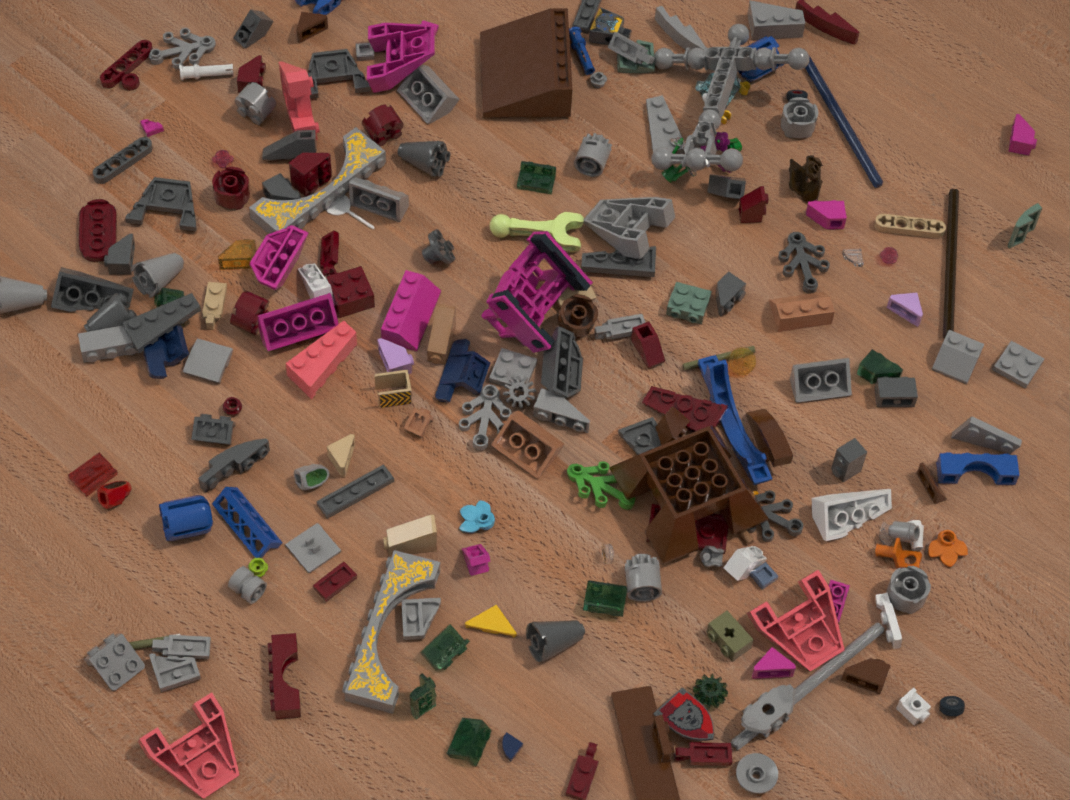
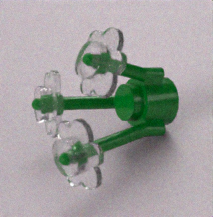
(673, 172)

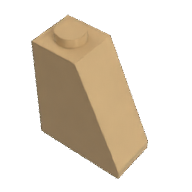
(412, 537)

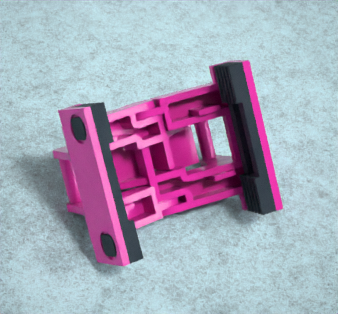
(520, 303)

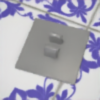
(313, 548)

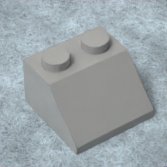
(958, 357)

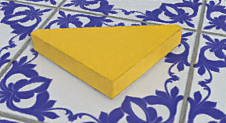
(492, 622)

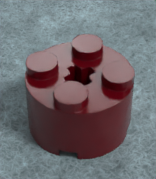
(383, 124)
(231, 188)
(247, 311)

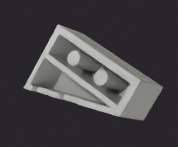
(774, 21)

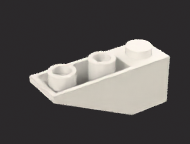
(315, 281)

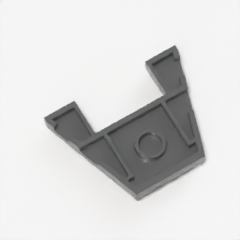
(335, 66)
(166, 196)

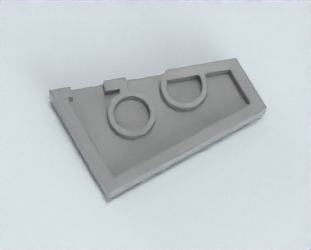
(986, 435)

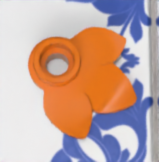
(945, 550)

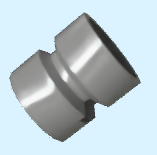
(245, 582)

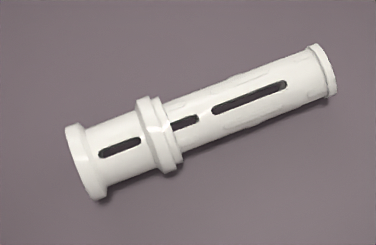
(200, 71)

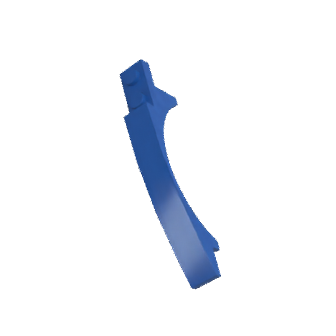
(718, 383)

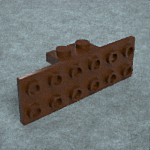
(645, 744)

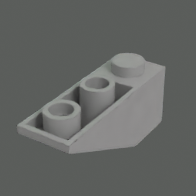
(559, 411)

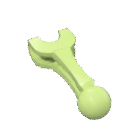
(503, 226)

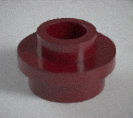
(229, 402)

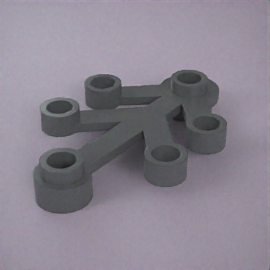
(803, 258)
(769, 509)

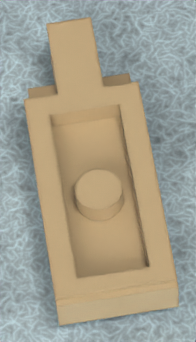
(214, 303)

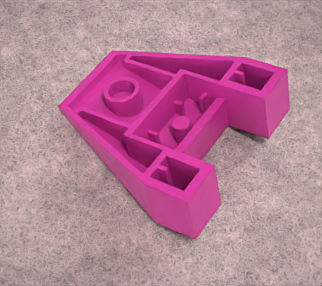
(406, 50)

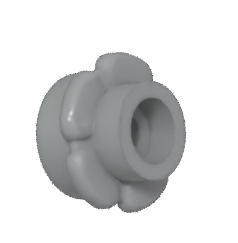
(598, 79)

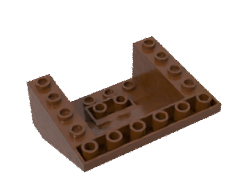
(527, 67)

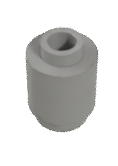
(905, 531)

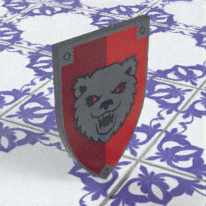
(687, 717)

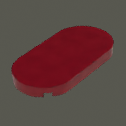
(97, 229)

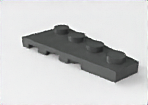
(154, 323)

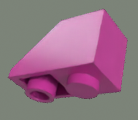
(827, 213)

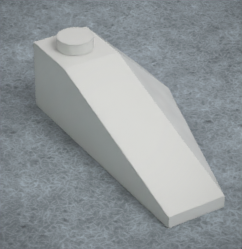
(843, 512)

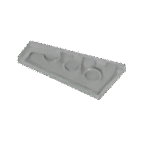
(661, 124)

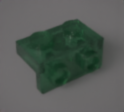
(605, 598)
(444, 648)
(469, 740)

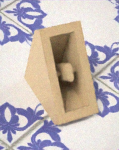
(341, 453)

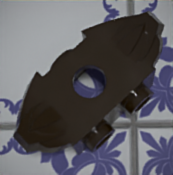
(798, 178)

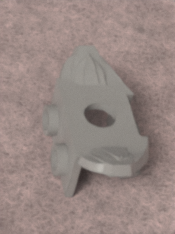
(780, 699)

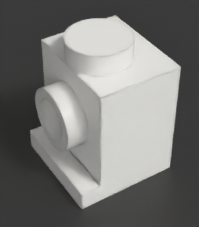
(909, 711)

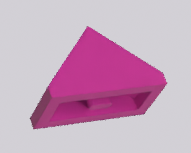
(773, 666)

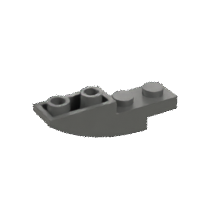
(238, 457)

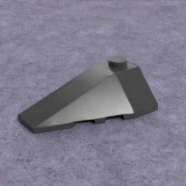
(84, 292)

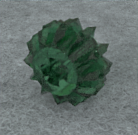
(710, 691)

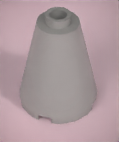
(156, 273)
(20, 295)

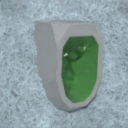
(310, 476)

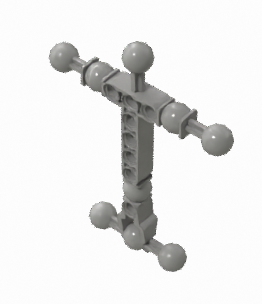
(726, 64)

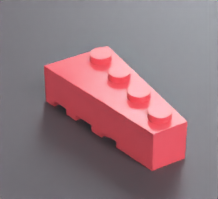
(321, 358)

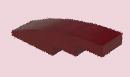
(830, 24)

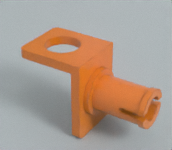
(898, 554)

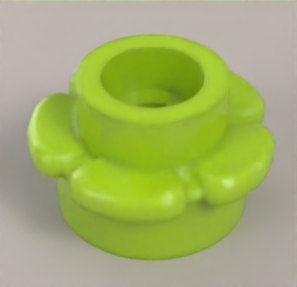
(258, 562)

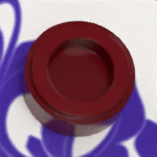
(130, 81)

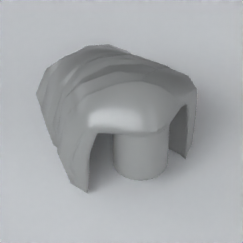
(712, 556)

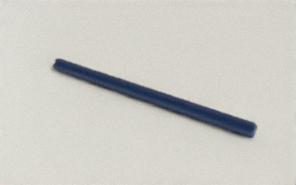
(844, 125)

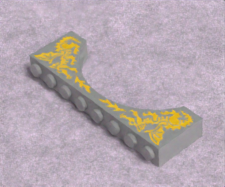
(361, 160)
(368, 680)

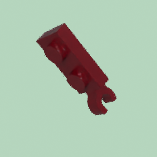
(329, 253)
(705, 754)
(583, 774)

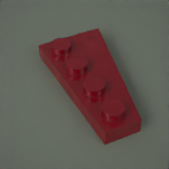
(699, 412)

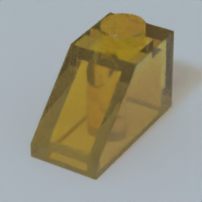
(238, 255)

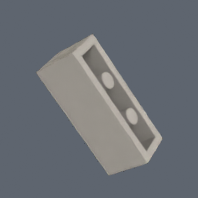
(105, 344)

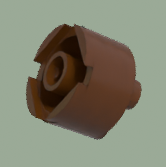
(584, 308)

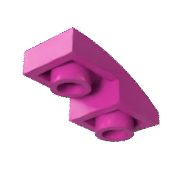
(839, 593)

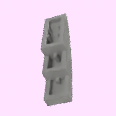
(674, 28)

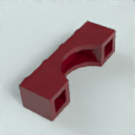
(284, 653)

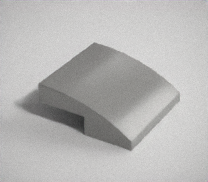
(208, 360)

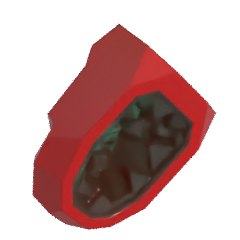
(113, 493)

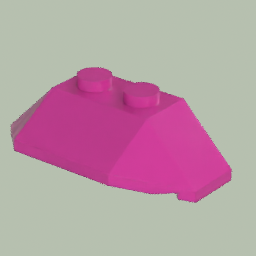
(278, 256)

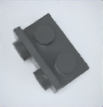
(213, 430)

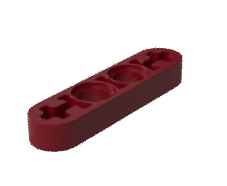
(127, 64)

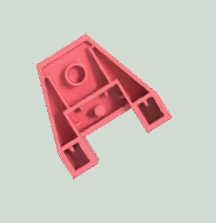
(296, 93)
(808, 630)
(202, 757)

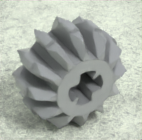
(518, 385)

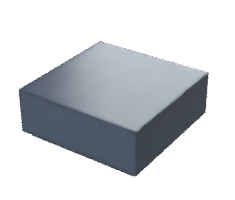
(764, 575)

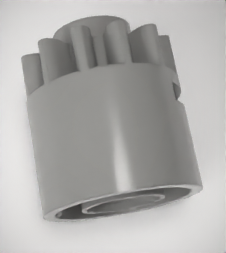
(592, 155)
(643, 578)

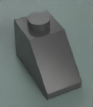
(121, 256)

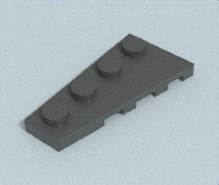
(619, 264)
(641, 436)

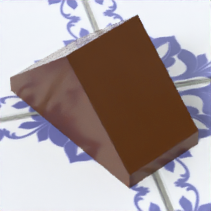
(310, 25)

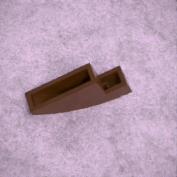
(769, 437)

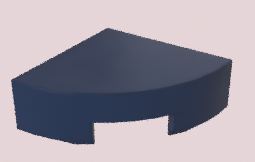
(511, 746)

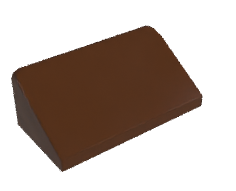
(930, 484)

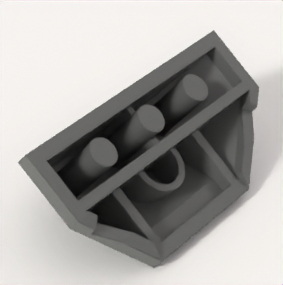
(562, 364)

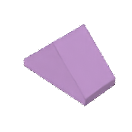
(907, 307)

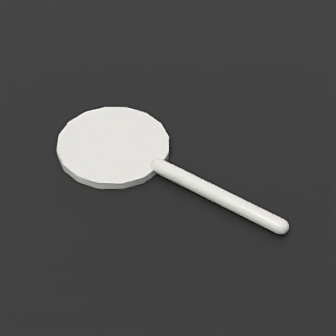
(342, 206)

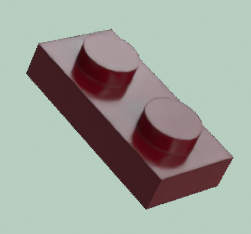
(335, 581)

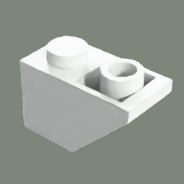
(744, 562)

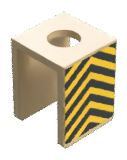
(394, 397)

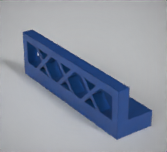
(252, 519)

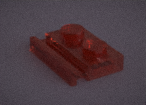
(92, 474)

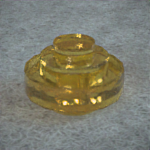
(742, 361)

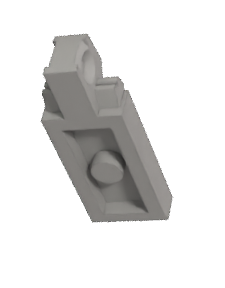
(630, 49)
(618, 327)
(183, 646)

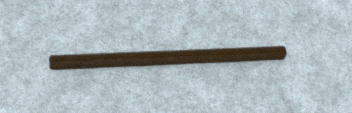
(951, 259)

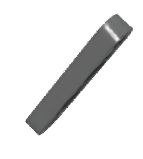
(124, 162)

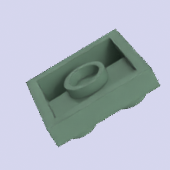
(688, 303)

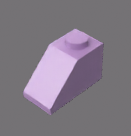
(394, 356)

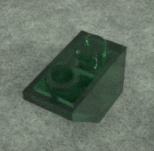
(878, 366)

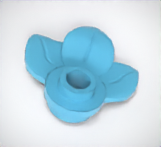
(475, 516)

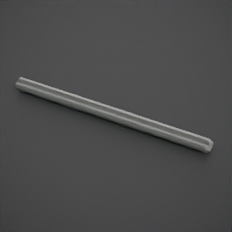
(819, 676)

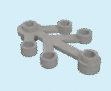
(203, 44)
(484, 414)

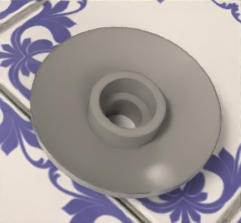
(757, 764)

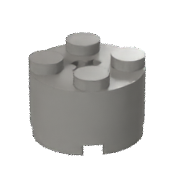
(255, 103)
(799, 118)
(908, 589)

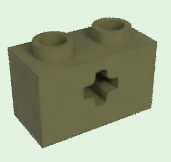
(729, 636)

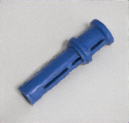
(575, 39)

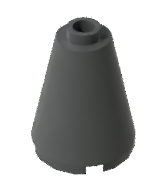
(552, 637)

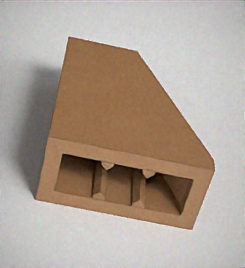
(441, 334)

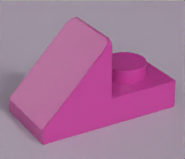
(476, 559)

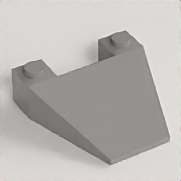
(626, 220)

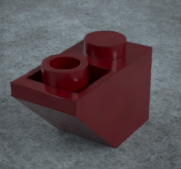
(251, 72)
(753, 206)
(647, 344)

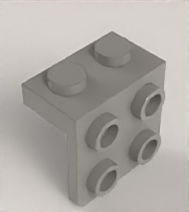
(115, 661)

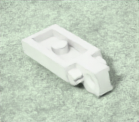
(889, 618)

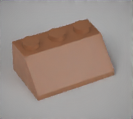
(802, 311)
(527, 444)

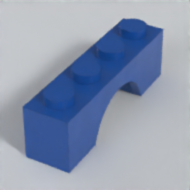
(1000, 468)

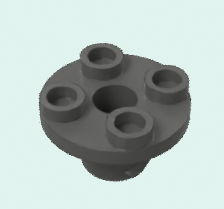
(438, 249)

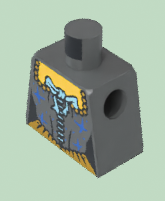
(605, 25)

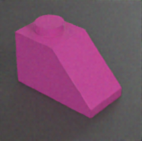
(1021, 137)

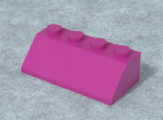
(410, 311)
(297, 322)

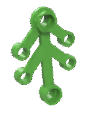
(579, 474)

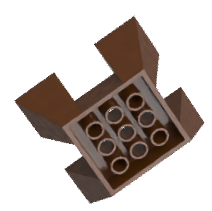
(721, 489)

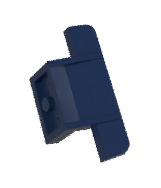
(167, 351)
(462, 369)

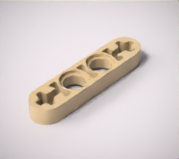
(910, 222)

